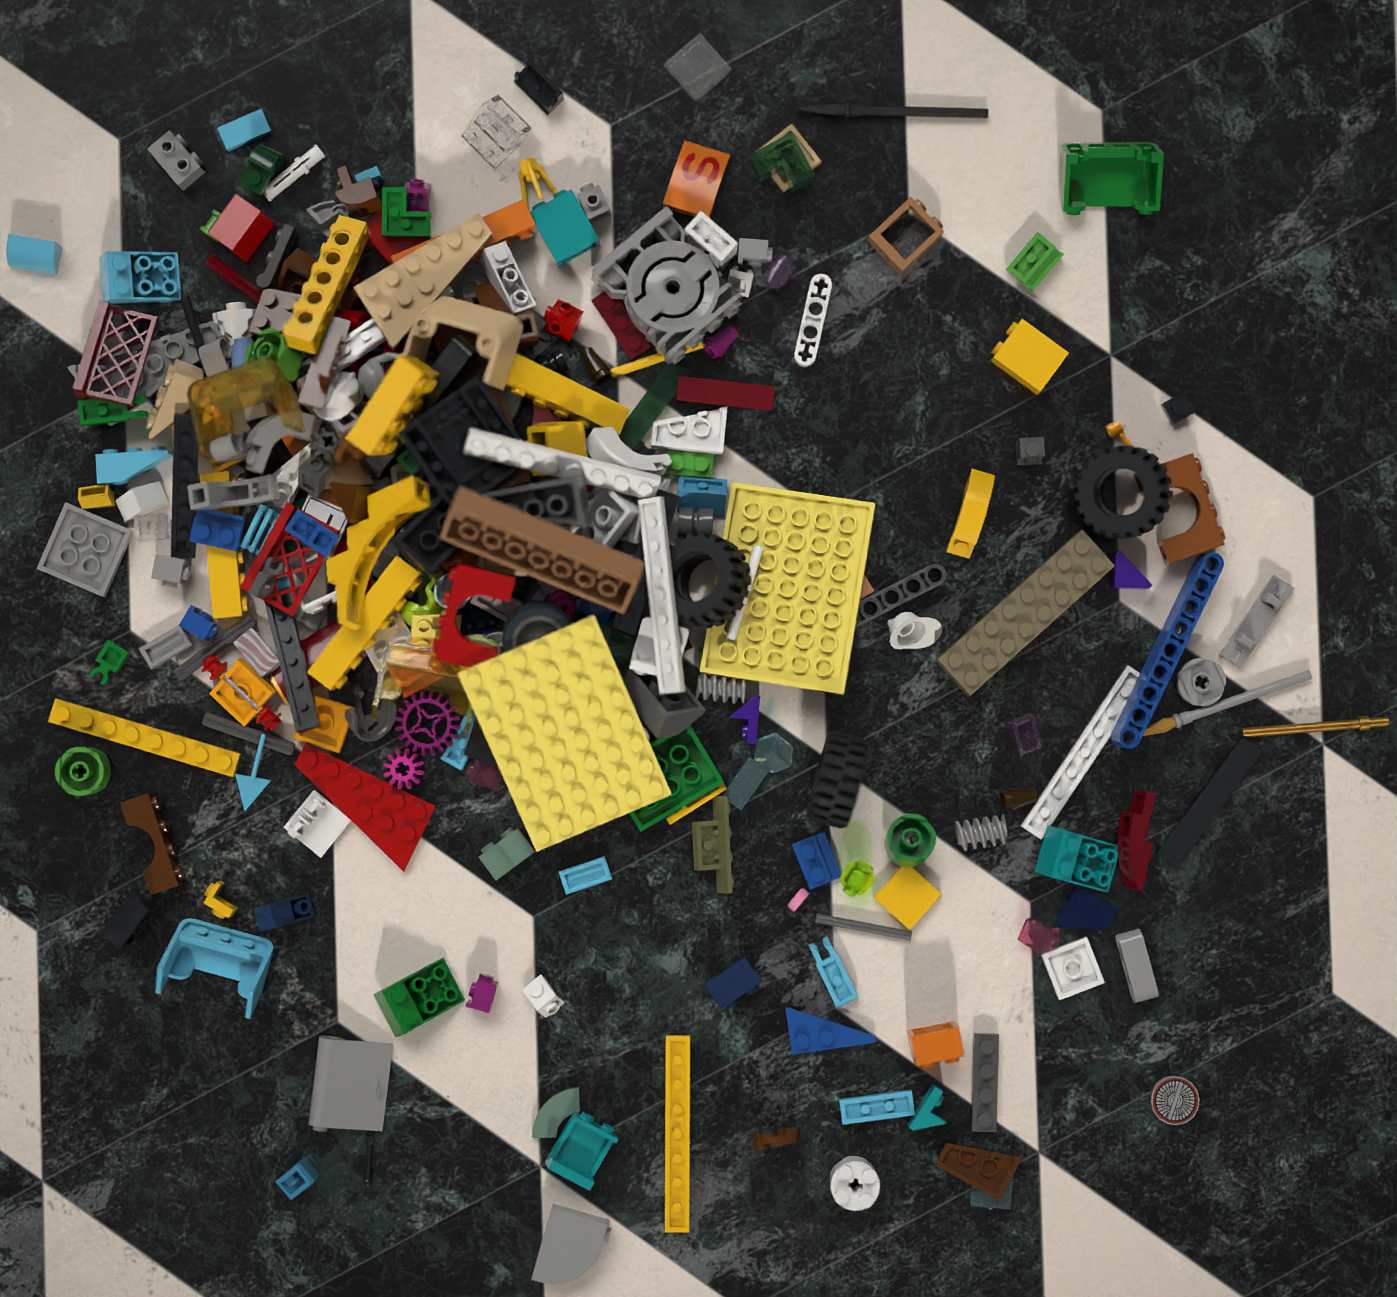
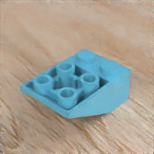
(139, 277)

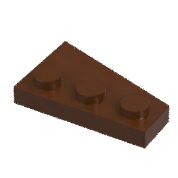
(979, 1168)

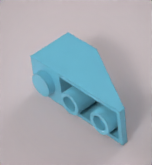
(123, 468)

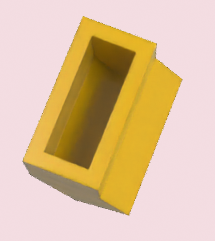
(96, 497)

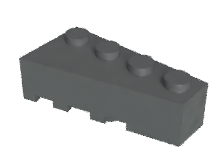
(551, 501)

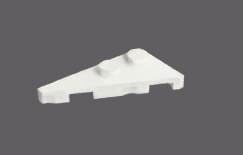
(288, 481)

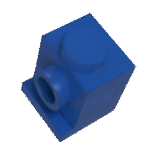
(199, 624)

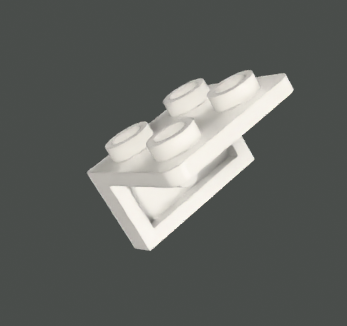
(643, 654)

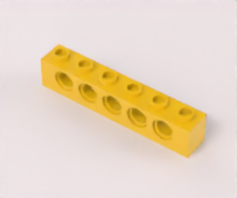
(308, 336)

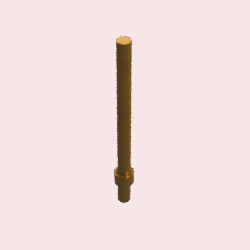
(1362, 723)

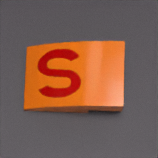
(696, 180)

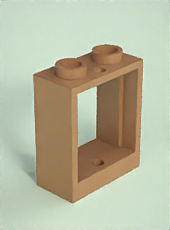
(888, 252)

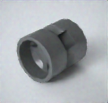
(693, 521)

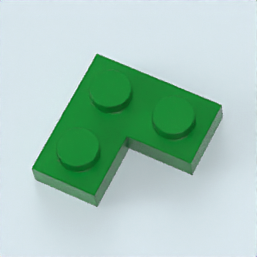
(397, 219)

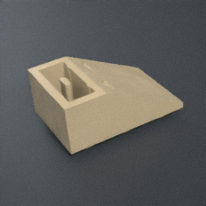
(173, 396)

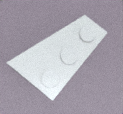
(692, 433)

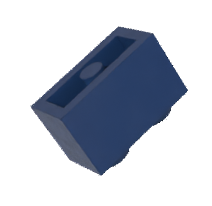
(733, 983)

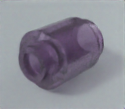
(779, 272)

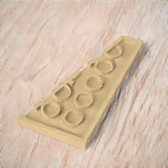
(420, 278)

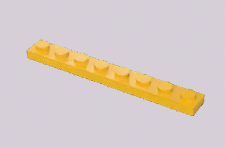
(144, 737)
(677, 1133)

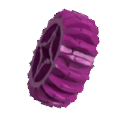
(422, 713)

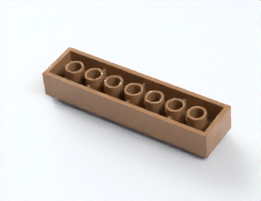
(542, 550)

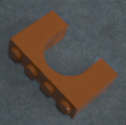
(1204, 532)

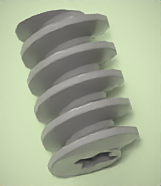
(721, 686)
(981, 832)

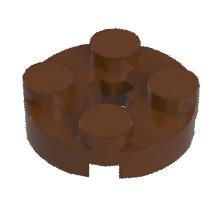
(782, 1137)

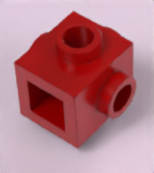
(562, 320)

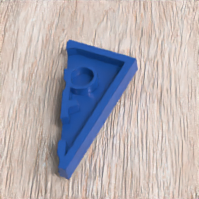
(814, 1034)

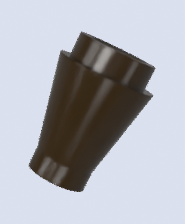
(596, 367)
(1017, 797)

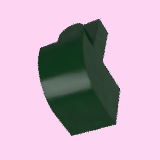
(262, 166)

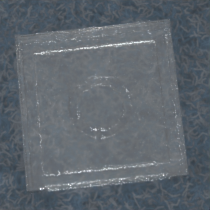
(697, 67)

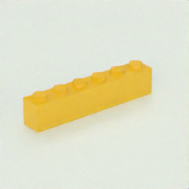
(563, 395)
(226, 567)
(379, 604)

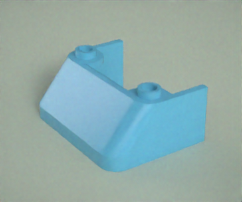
(218, 952)

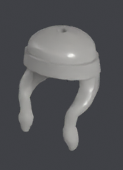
(372, 374)

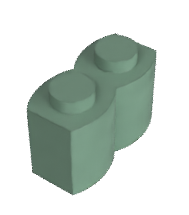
(506, 853)

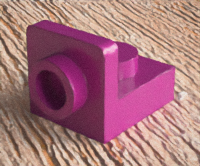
(418, 195)

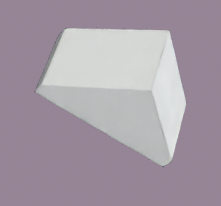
(142, 500)

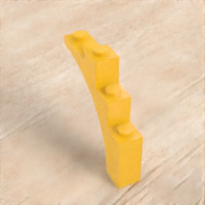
(365, 541)

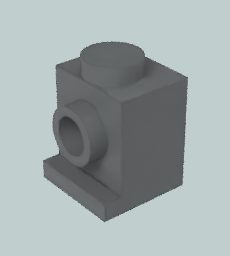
(1030, 450)

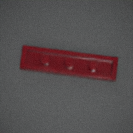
(725, 393)

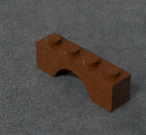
(163, 870)

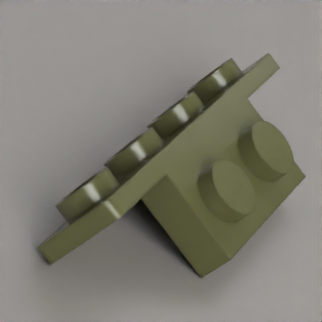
(712, 845)

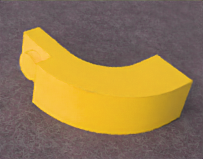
(971, 514)

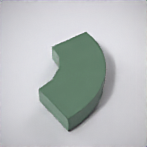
(555, 1111)

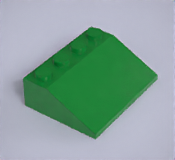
(687, 773)

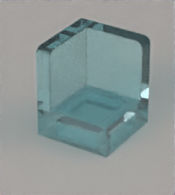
(773, 752)

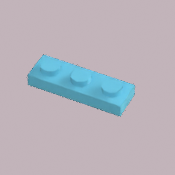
(876, 1107)

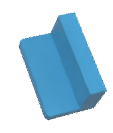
(702, 493)

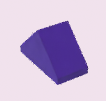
(1126, 575)

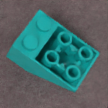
(1077, 859)

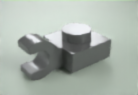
(264, 581)

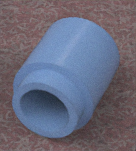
(238, 351)

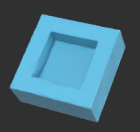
(373, 173)

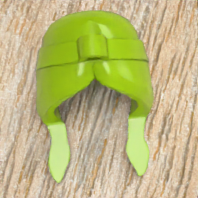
(427, 604)

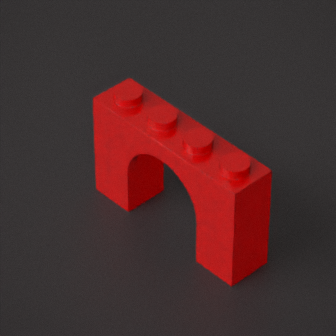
(468, 582)

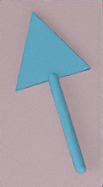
(251, 785)

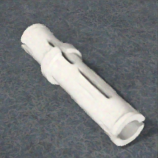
(293, 172)

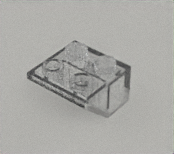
(496, 131)

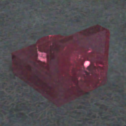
(484, 774)
(1038, 936)

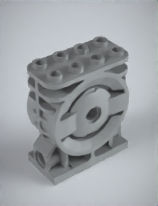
(668, 335)

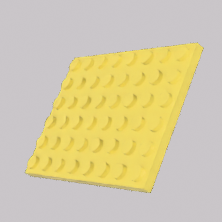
(803, 592)
(564, 733)

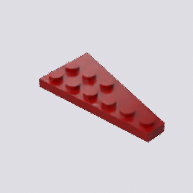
(380, 810)

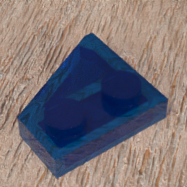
(1085, 911)

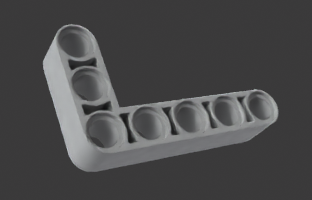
(215, 359)

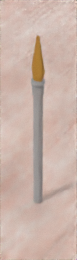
(1184, 718)

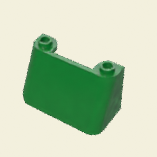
(1111, 176)

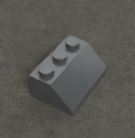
(666, 713)

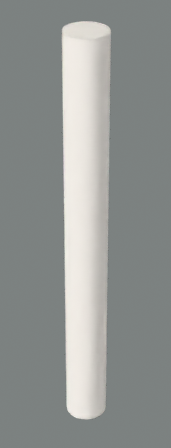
(736, 621)

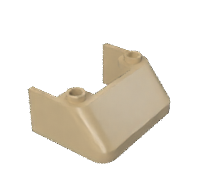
(497, 333)

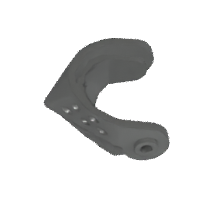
(385, 718)

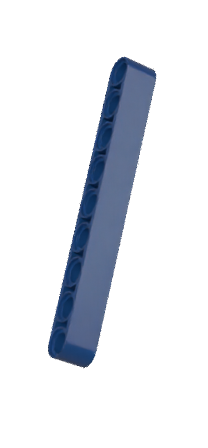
(1157, 655)

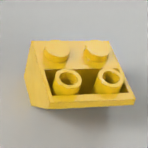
(562, 436)

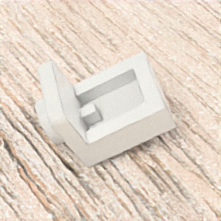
(543, 996)

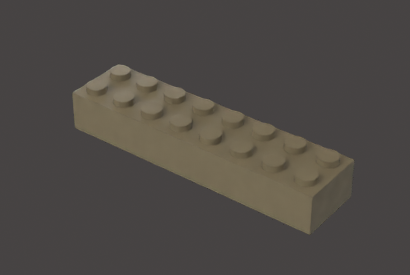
(1025, 613)

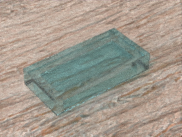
(745, 783)

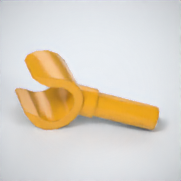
(1117, 429)

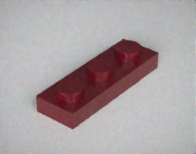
(621, 325)

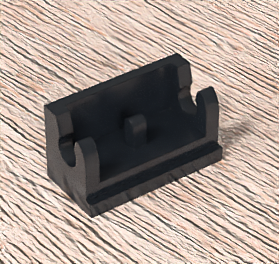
(538, 87)

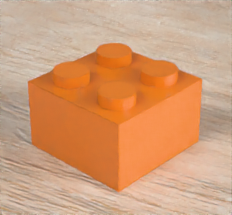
(935, 1044)

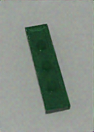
(652, 404)

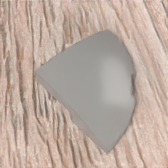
(327, 213)

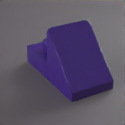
(751, 712)

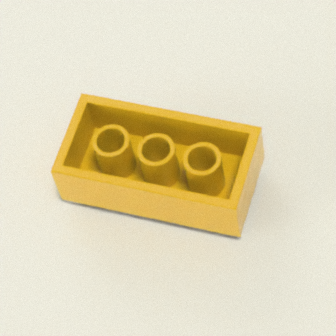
(393, 405)

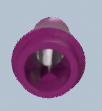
(720, 341)

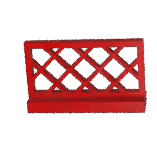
(272, 548)

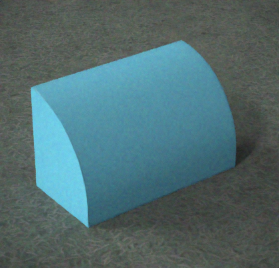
(33, 254)

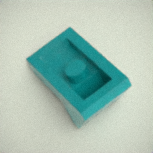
(924, 1116)

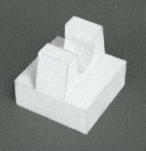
(741, 281)

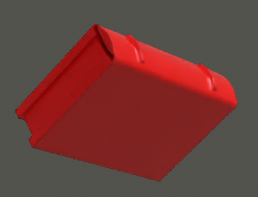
(387, 246)

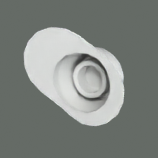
(341, 397)
(913, 631)

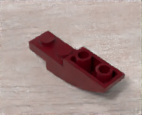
(1133, 850)

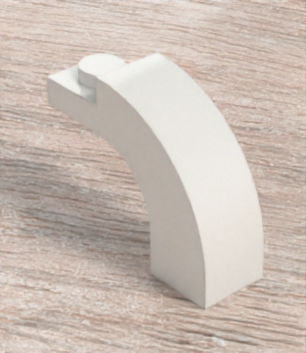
(606, 446)

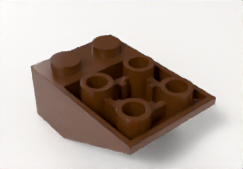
(489, 298)

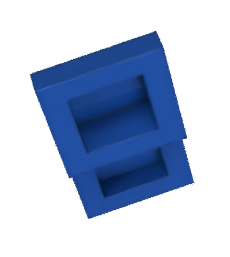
(312, 533)

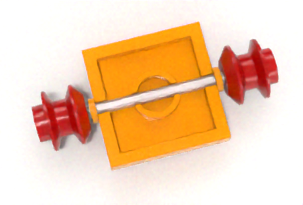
(242, 692)

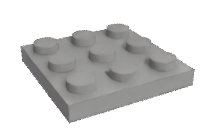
(85, 549)

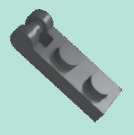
(275, 259)

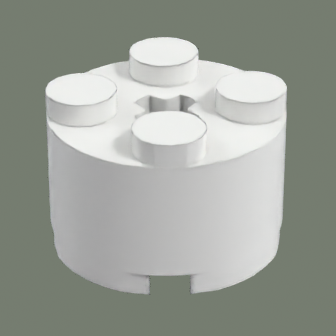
(864, 1193)

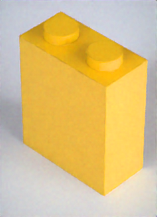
(1028, 356)

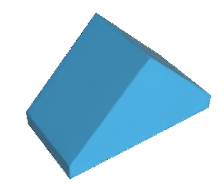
(298, 1178)

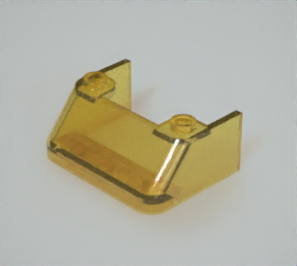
(219, 395)
(415, 667)

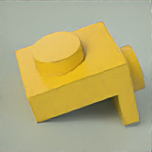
(220, 906)

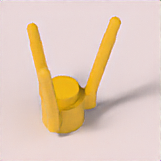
(531, 172)

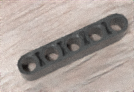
(903, 594)

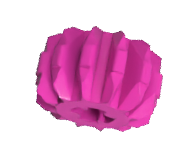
(406, 761)

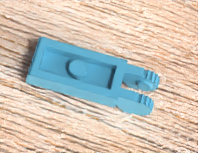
(834, 975)

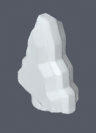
(234, 321)

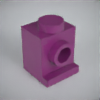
(482, 993)

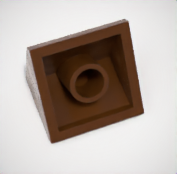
(353, 500)

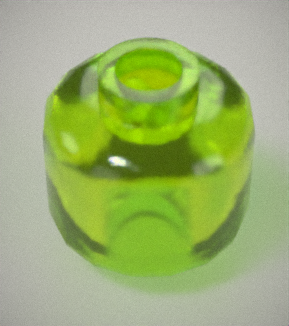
(857, 878)

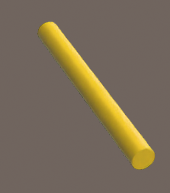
(644, 362)

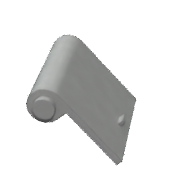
(350, 1084)

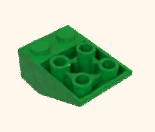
(419, 997)

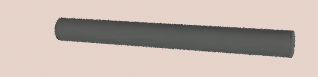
(863, 926)

